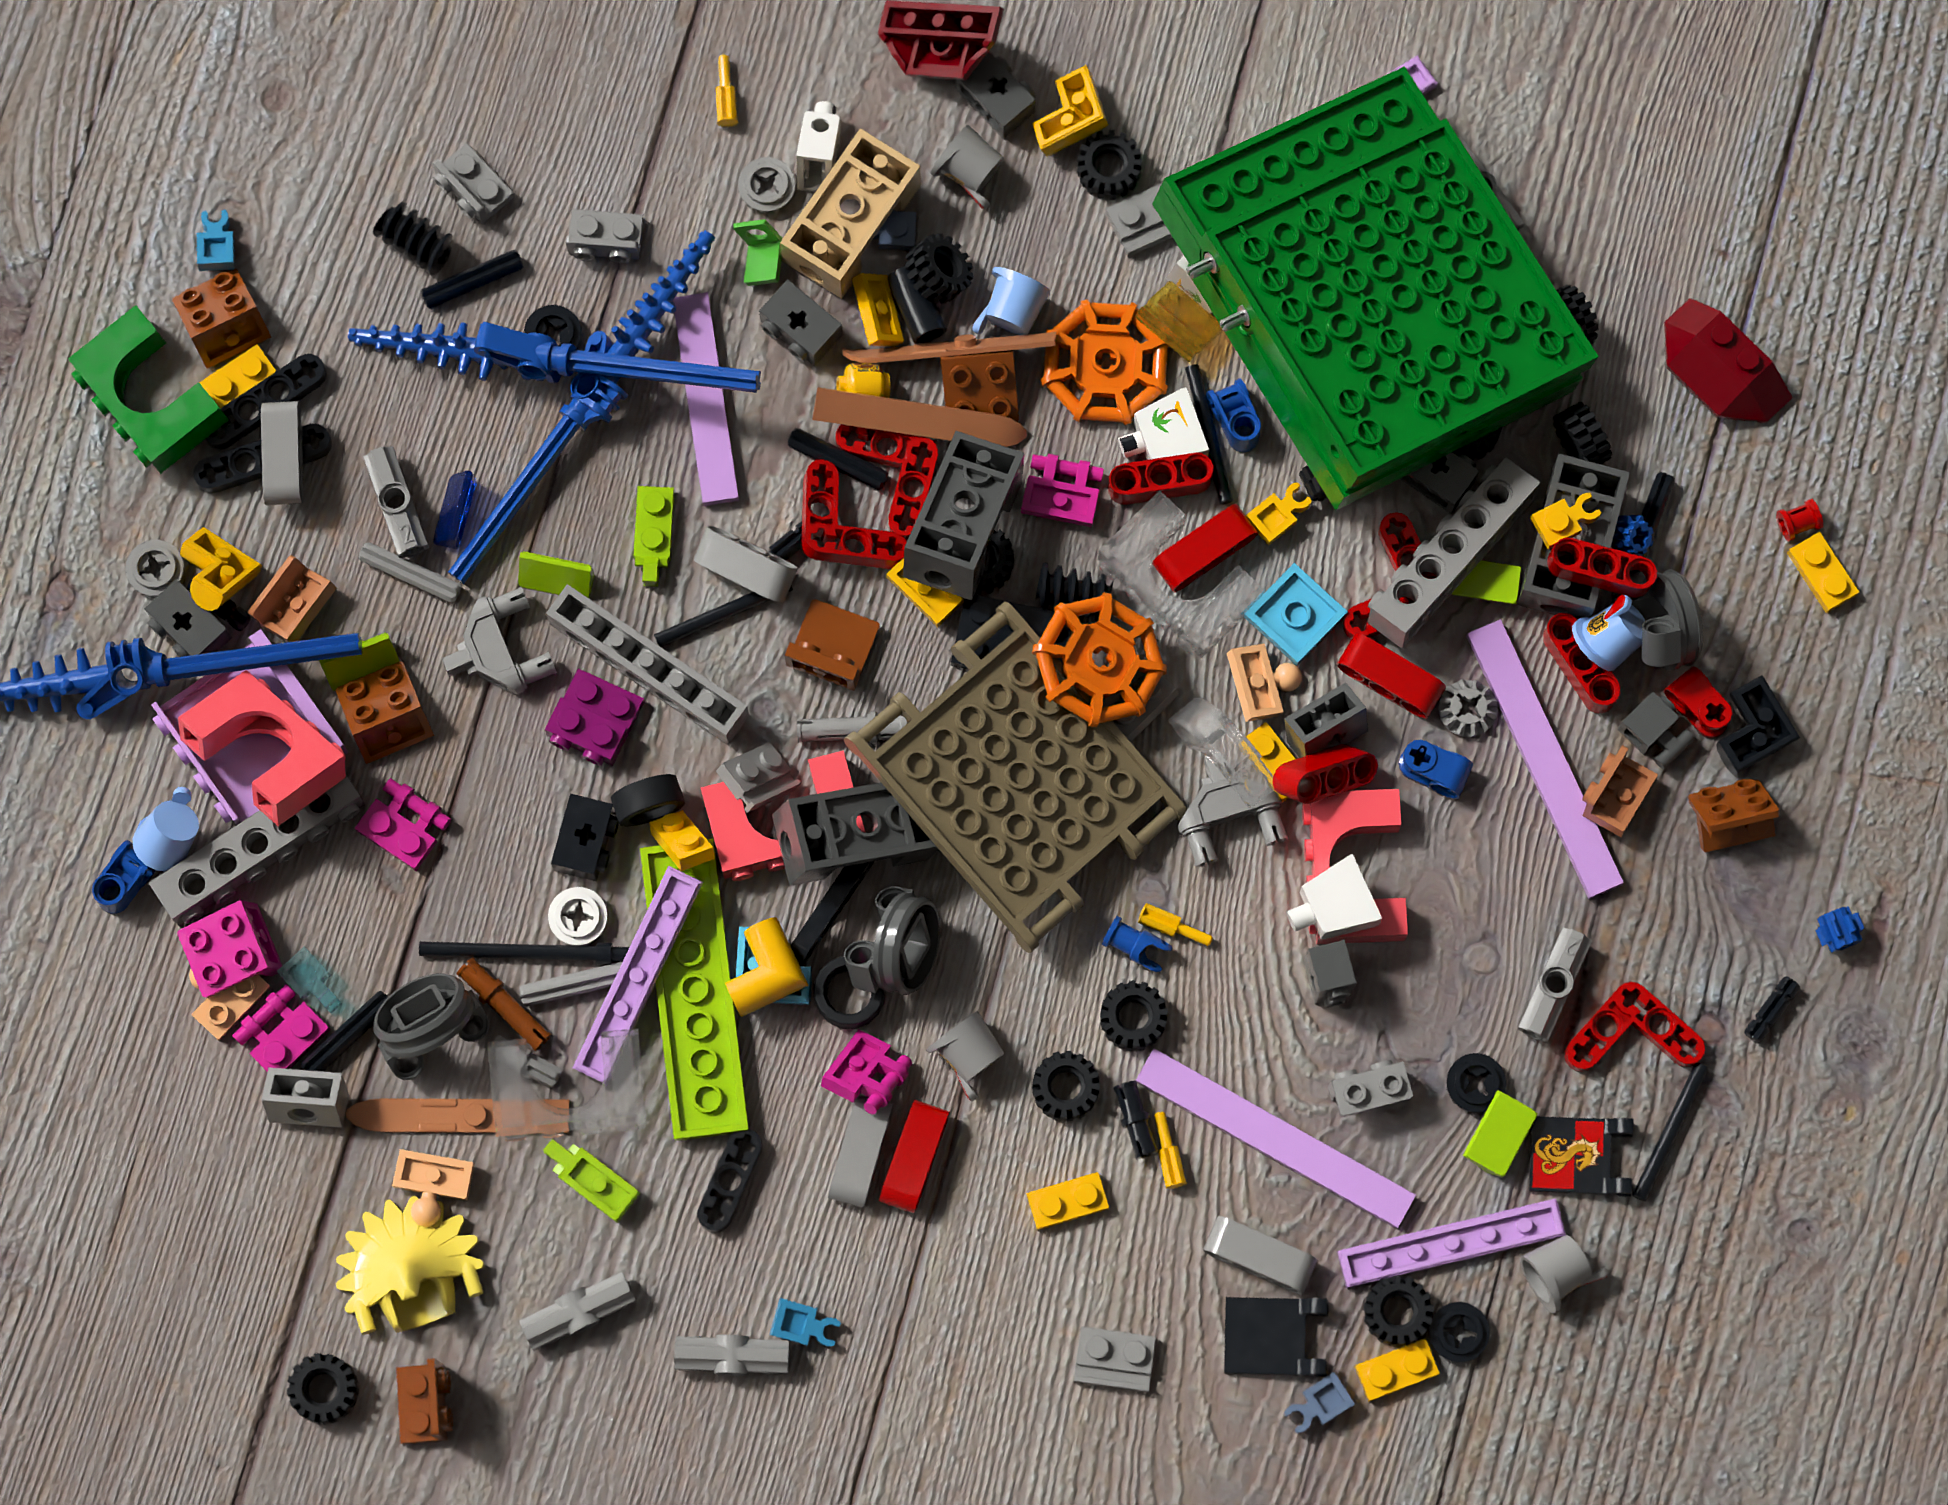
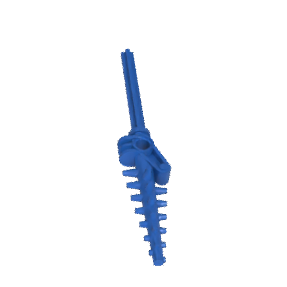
(541, 358)
(591, 397)
(107, 685)

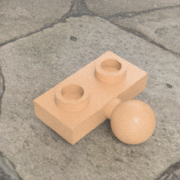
(1257, 682)
(226, 1008)
(433, 1178)

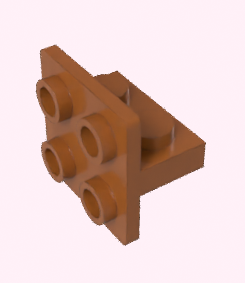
(1733, 814)

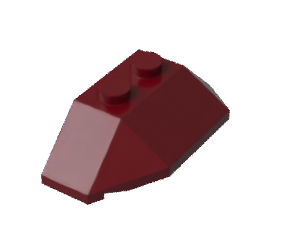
(939, 37)
(1722, 365)

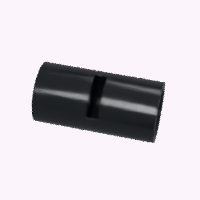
(919, 314)

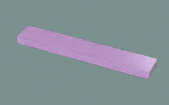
(706, 403)
(641, 965)
(1451, 1243)

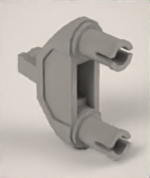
(486, 651)
(1219, 804)

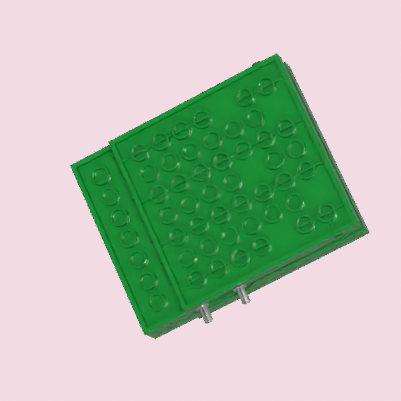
(1373, 286)

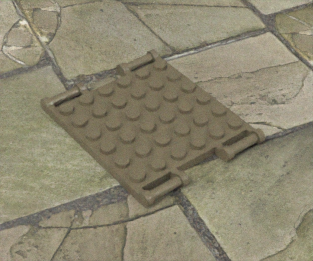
(1015, 782)

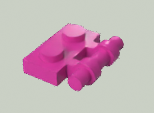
(1059, 499)
(395, 833)
(290, 1039)
(856, 1066)

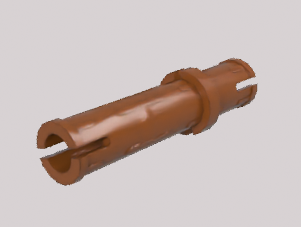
(493, 993)

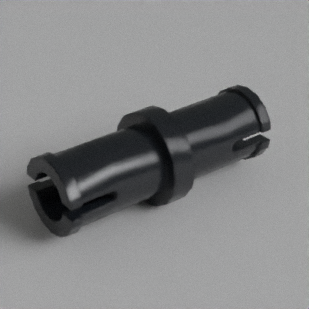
(1136, 1120)

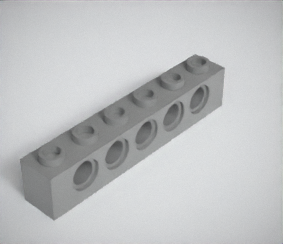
(1402, 621)
(647, 664)
(236, 843)

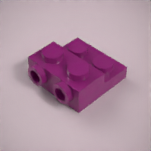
(593, 718)

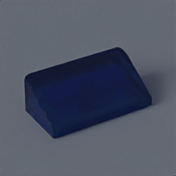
(455, 510)

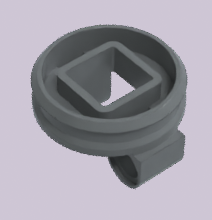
(1672, 622)
(886, 961)
(431, 1029)

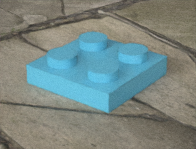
(1295, 614)

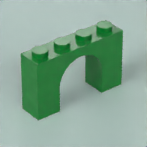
(162, 434)

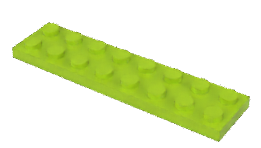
(698, 1011)

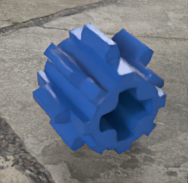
(1632, 535)
(1840, 929)

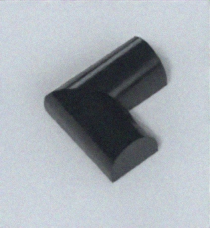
(1766, 728)

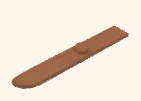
(961, 346)
(913, 417)
(429, 1115)

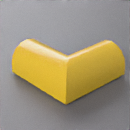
(1077, 119)
(222, 566)
(777, 970)

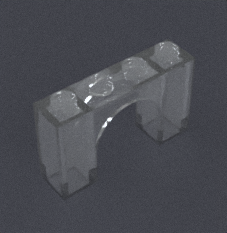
(1196, 622)
(523, 1112)

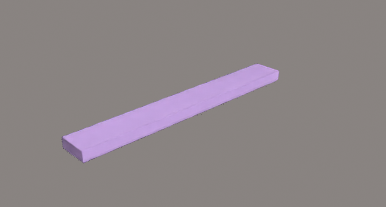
(1544, 759)
(1275, 1138)

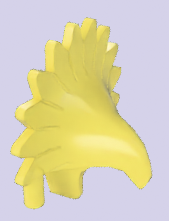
(407, 1268)

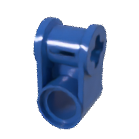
(1235, 409)
(1439, 768)
(123, 874)

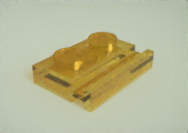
(1179, 321)

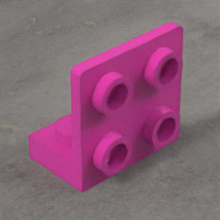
(229, 947)

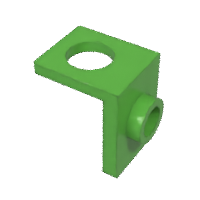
(763, 252)

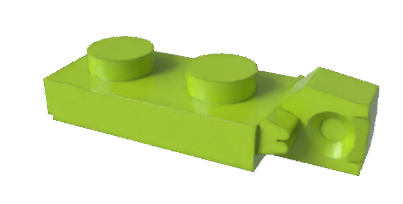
(653, 531)
(592, 1180)

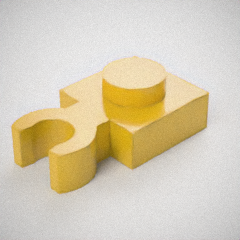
(1275, 516)
(1562, 521)

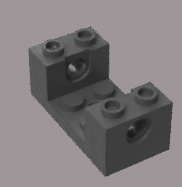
(1569, 480)
(951, 542)
(822, 832)

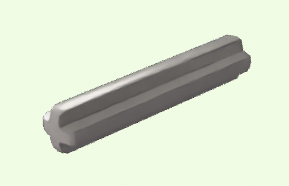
(409, 572)
(568, 985)

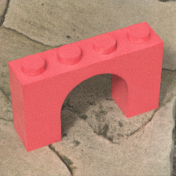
(248, 708)
(1345, 816)
(739, 844)

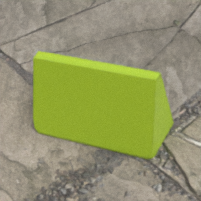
(553, 574)
(1491, 582)
(376, 654)
(1500, 1134)

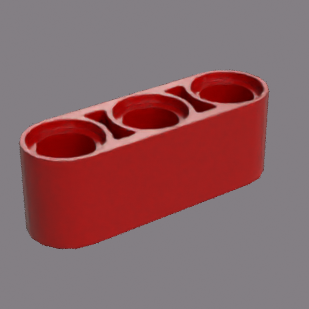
(1174, 467)
(1205, 548)
(1618, 561)
(1391, 675)
(1581, 680)
(1325, 773)
(914, 1156)

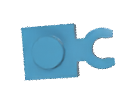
(215, 245)
(798, 1322)

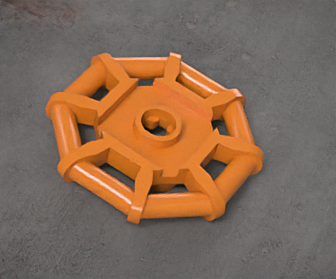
(1105, 382)
(1080, 666)

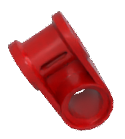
(1696, 699)

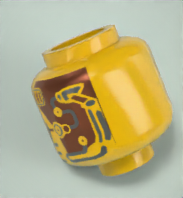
(864, 379)

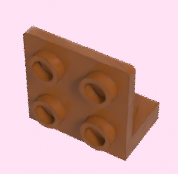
(221, 317)
(981, 383)
(832, 644)
(384, 712)
(422, 1403)

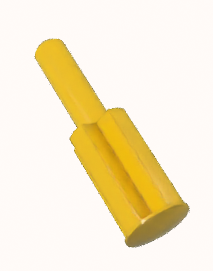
(725, 96)
(1170, 924)
(1169, 1155)

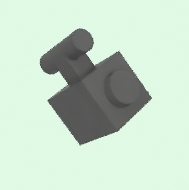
(1651, 724)

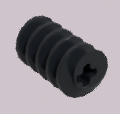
(414, 238)
(1068, 588)

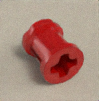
(1799, 519)

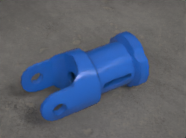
(1134, 943)

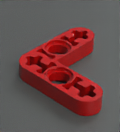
(902, 459)
(829, 530)
(1389, 543)
(1624, 1018)

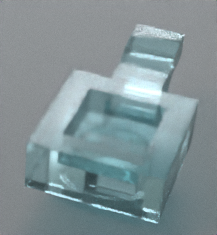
(307, 977)

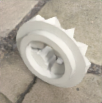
(566, 904)

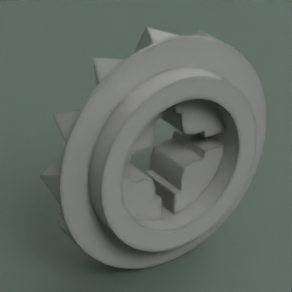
(766, 169)
(139, 562)
(1467, 724)

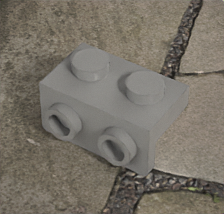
(1371, 1089)

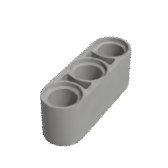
(282, 453)
(745, 564)
(860, 1154)
(1260, 1255)

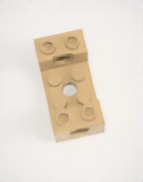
(830, 243)

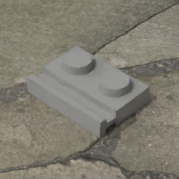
(1138, 222)
(758, 777)
(1114, 1359)

